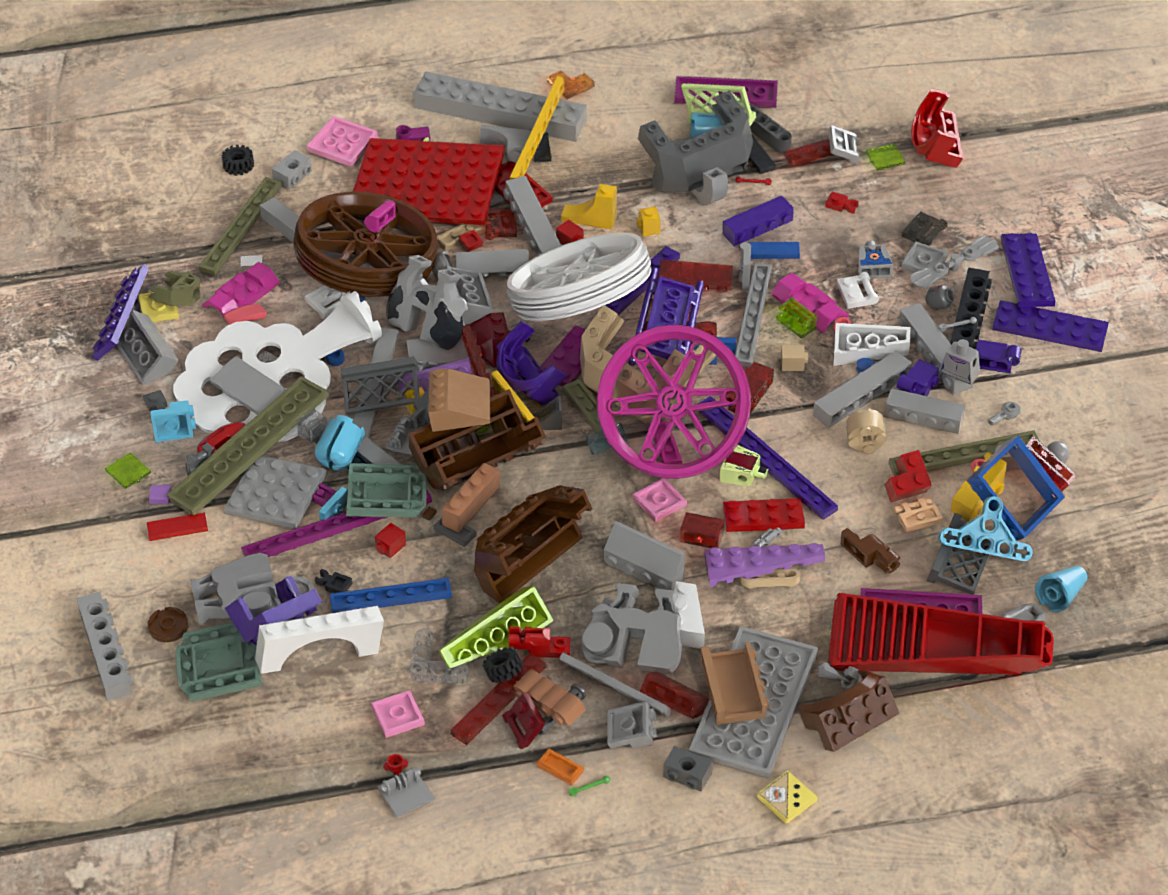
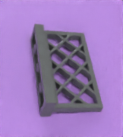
(382, 371)
(945, 552)

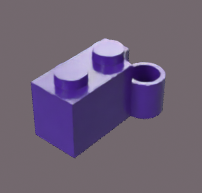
(998, 356)
(919, 378)

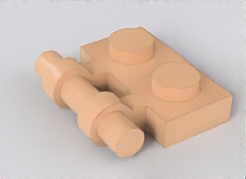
(914, 518)

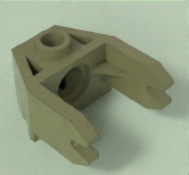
(184, 289)

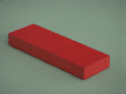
(177, 526)

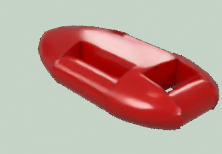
(221, 436)

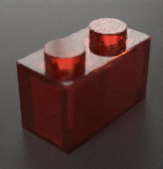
(701, 530)

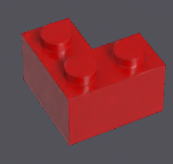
(912, 478)

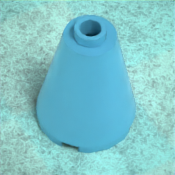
(1060, 587)

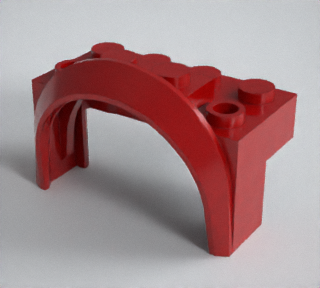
(941, 142)

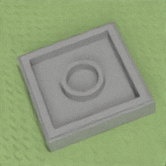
(922, 257)

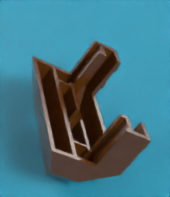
(466, 451)
(528, 539)

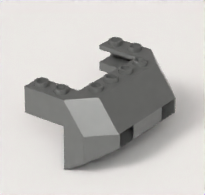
(681, 166)

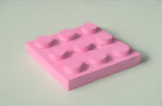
(341, 141)

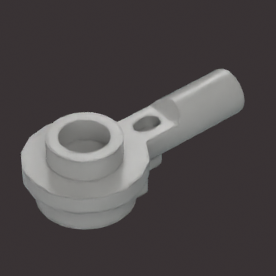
(1009, 411)

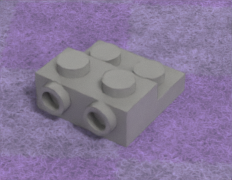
(631, 725)

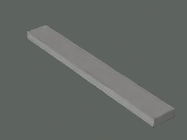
(753, 314)
(383, 352)

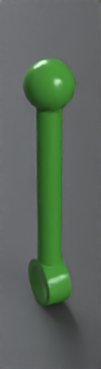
(573, 791)

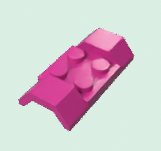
(243, 289)
(811, 298)

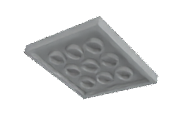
(275, 491)

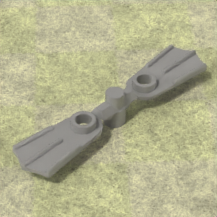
(928, 276)

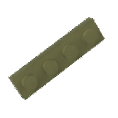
(583, 402)

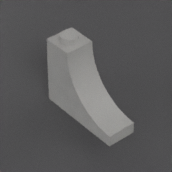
(511, 138)

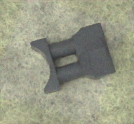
(195, 461)

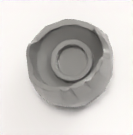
(441, 262)

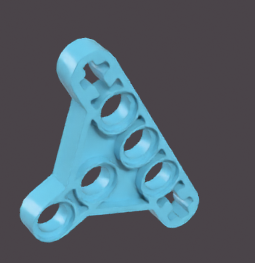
(996, 536)

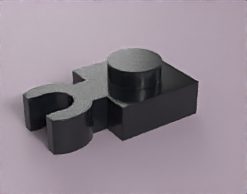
(334, 583)

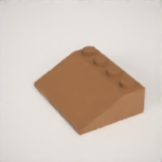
(457, 399)

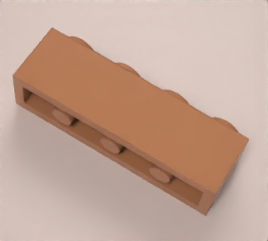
(471, 497)

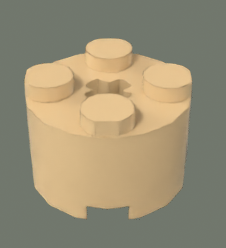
(866, 431)

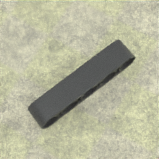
(770, 131)

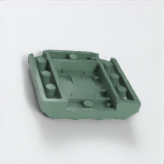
(385, 490)
(216, 663)

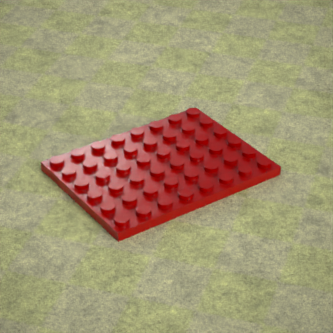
(437, 178)

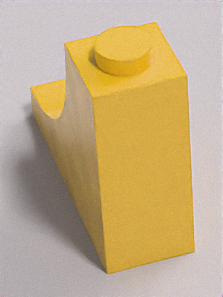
(597, 212)

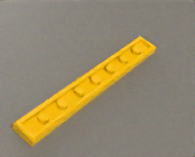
(538, 129)

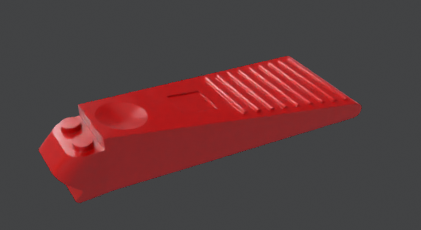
(931, 639)

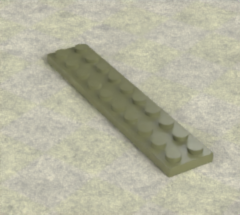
(247, 446)

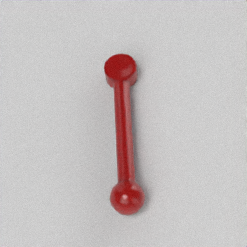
(768, 181)

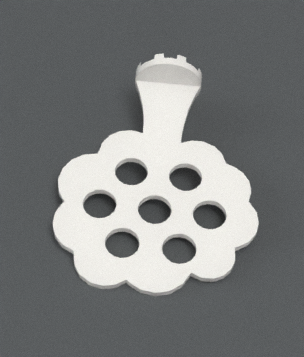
(299, 353)

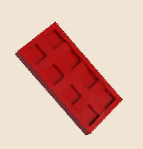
(504, 175)
(763, 514)

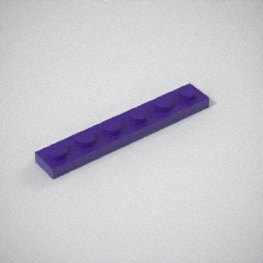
(622, 303)

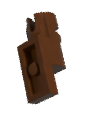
(870, 551)

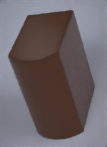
(429, 513)

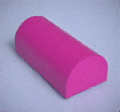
(380, 216)

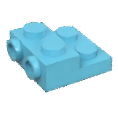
(173, 422)

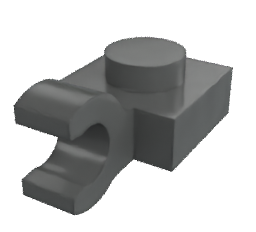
(155, 400)

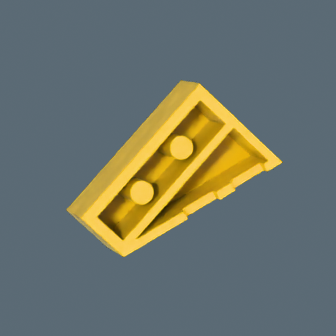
(967, 502)

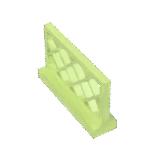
(713, 89)

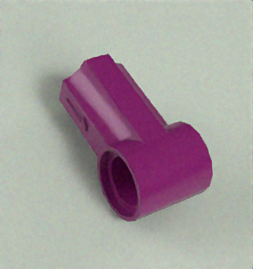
(404, 132)

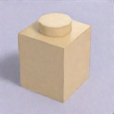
(793, 357)

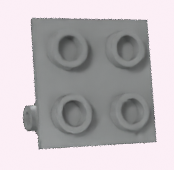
(400, 438)
(406, 792)

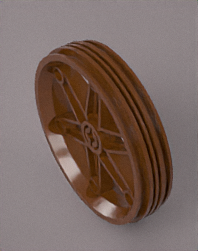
(368, 246)

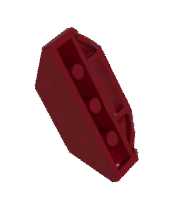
(489, 333)

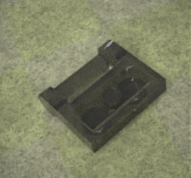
(921, 225)

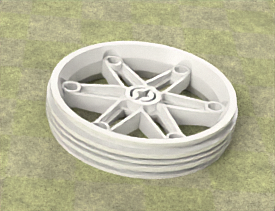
(579, 276)

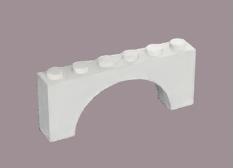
(281, 639)

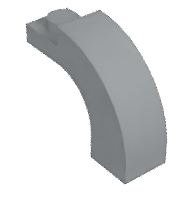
(714, 187)

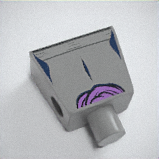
(961, 362)

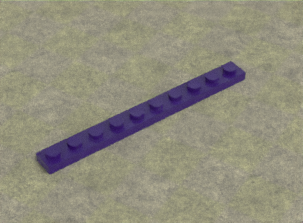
(776, 465)

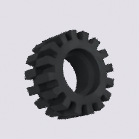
(242, 154)
(502, 665)

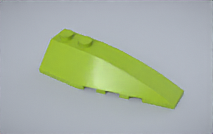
(492, 629)

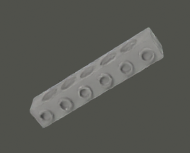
(104, 646)

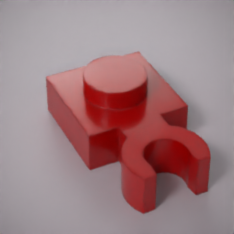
(839, 202)

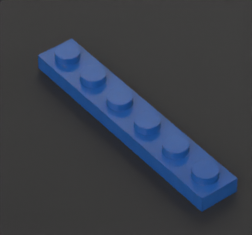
(391, 595)

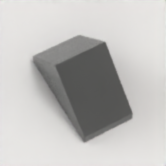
(551, 415)

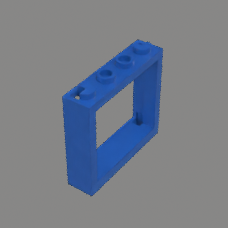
(1034, 473)

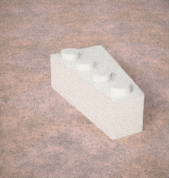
(868, 341)

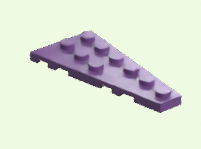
(758, 561)

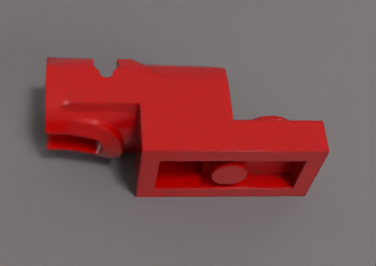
(538, 642)

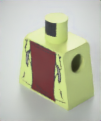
(742, 467)

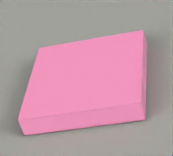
(659, 499)
(397, 713)

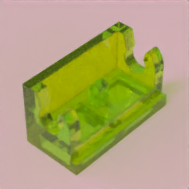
(797, 318)

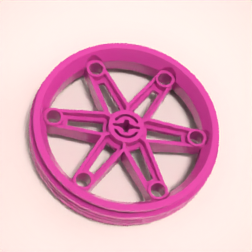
(672, 391)

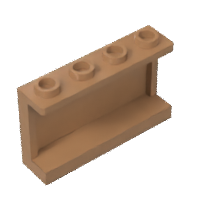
(734, 685)

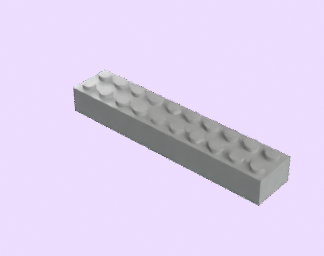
(496, 105)

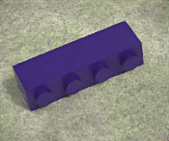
(757, 220)

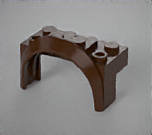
(860, 708)

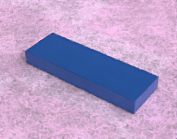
(775, 250)

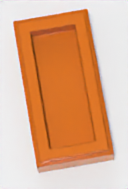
(560, 767)

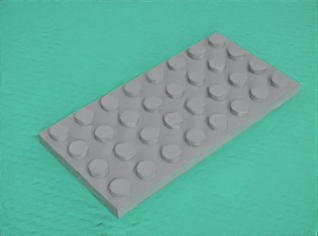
(757, 742)

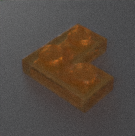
(572, 86)

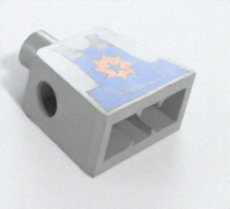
(875, 261)

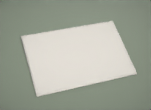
(250, 260)

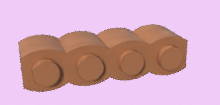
(550, 698)

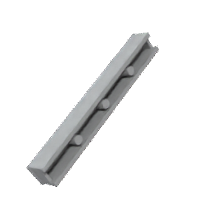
(285, 222)

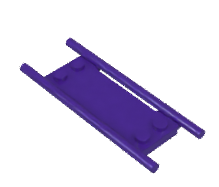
(669, 307)

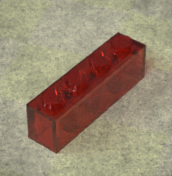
(713, 275)

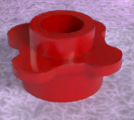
(395, 759)

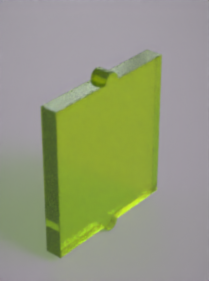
(885, 157)
(128, 470)

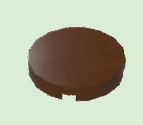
(168, 624)

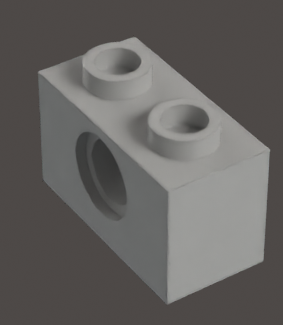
(292, 169)

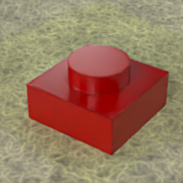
(470, 240)

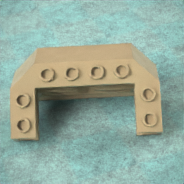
(630, 381)

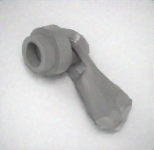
(827, 671)

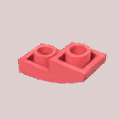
(246, 313)

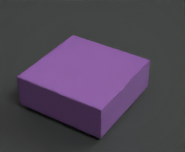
(158, 494)

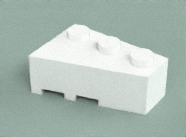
(688, 607)

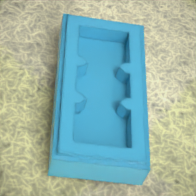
(335, 504)

